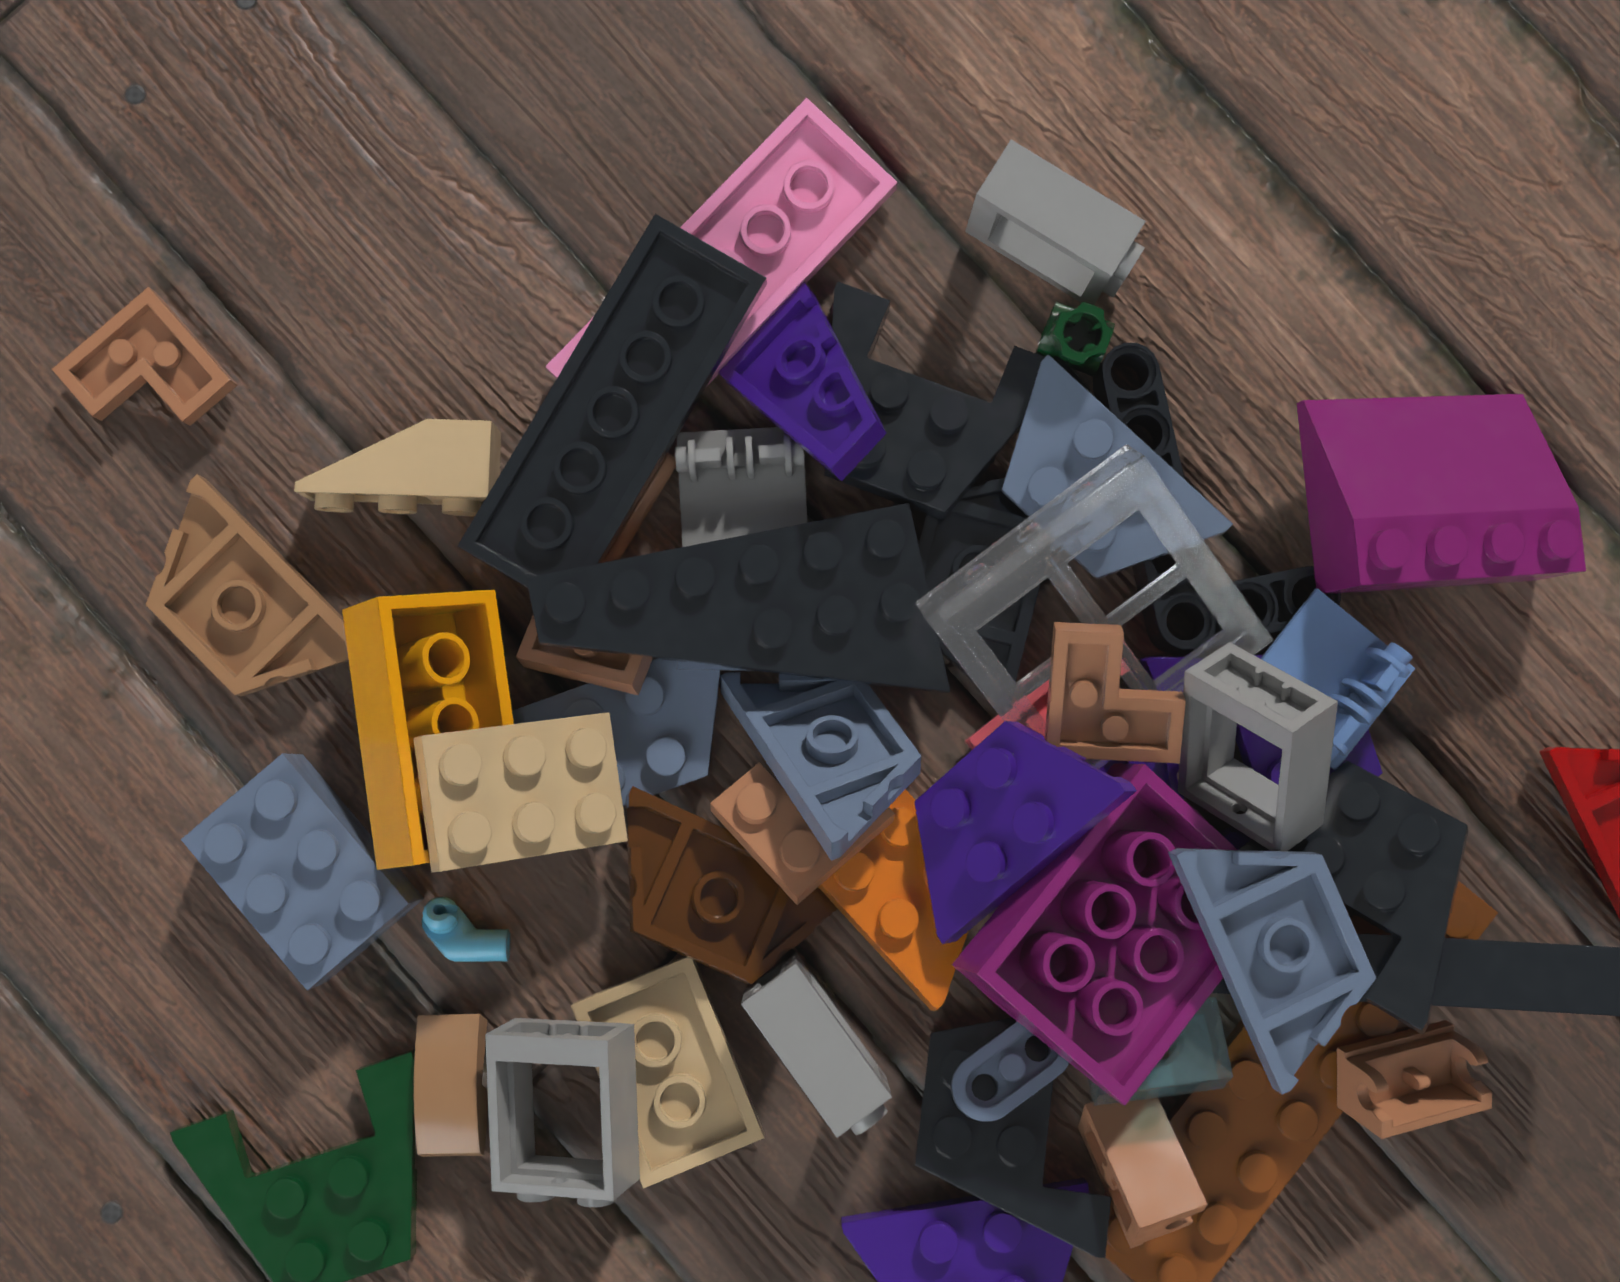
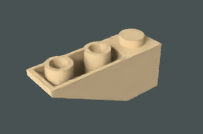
(425, 464)

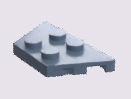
(1067, 437)
(657, 736)
(829, 750)
(1278, 946)

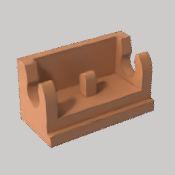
(1410, 1080)
(1141, 1168)

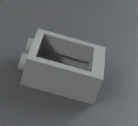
(1055, 225)
(1297, 718)
(818, 1046)
(511, 1112)

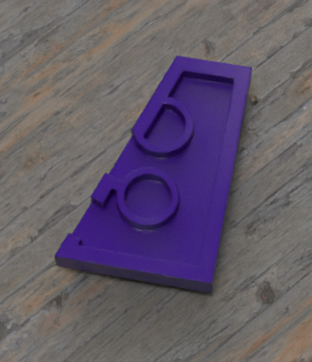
(807, 384)

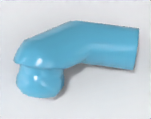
(458, 937)

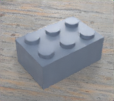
(301, 869)

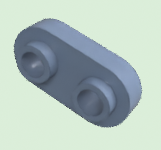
(1011, 1069)

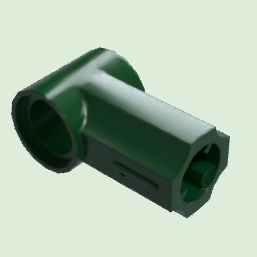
(1076, 336)

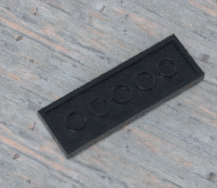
(615, 406)

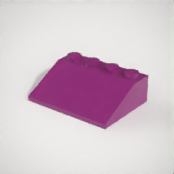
(1434, 494)
(1105, 942)

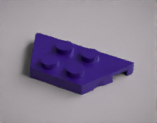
(1004, 820)
(958, 1242)

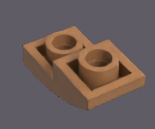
(449, 1086)

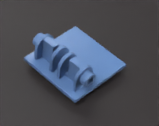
(1344, 662)

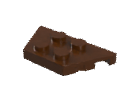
(707, 894)

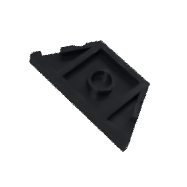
(951, 543)

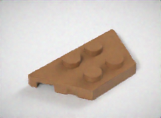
(241, 600)

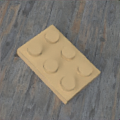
(519, 791)
(686, 1075)

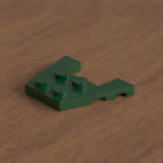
(330, 1210)

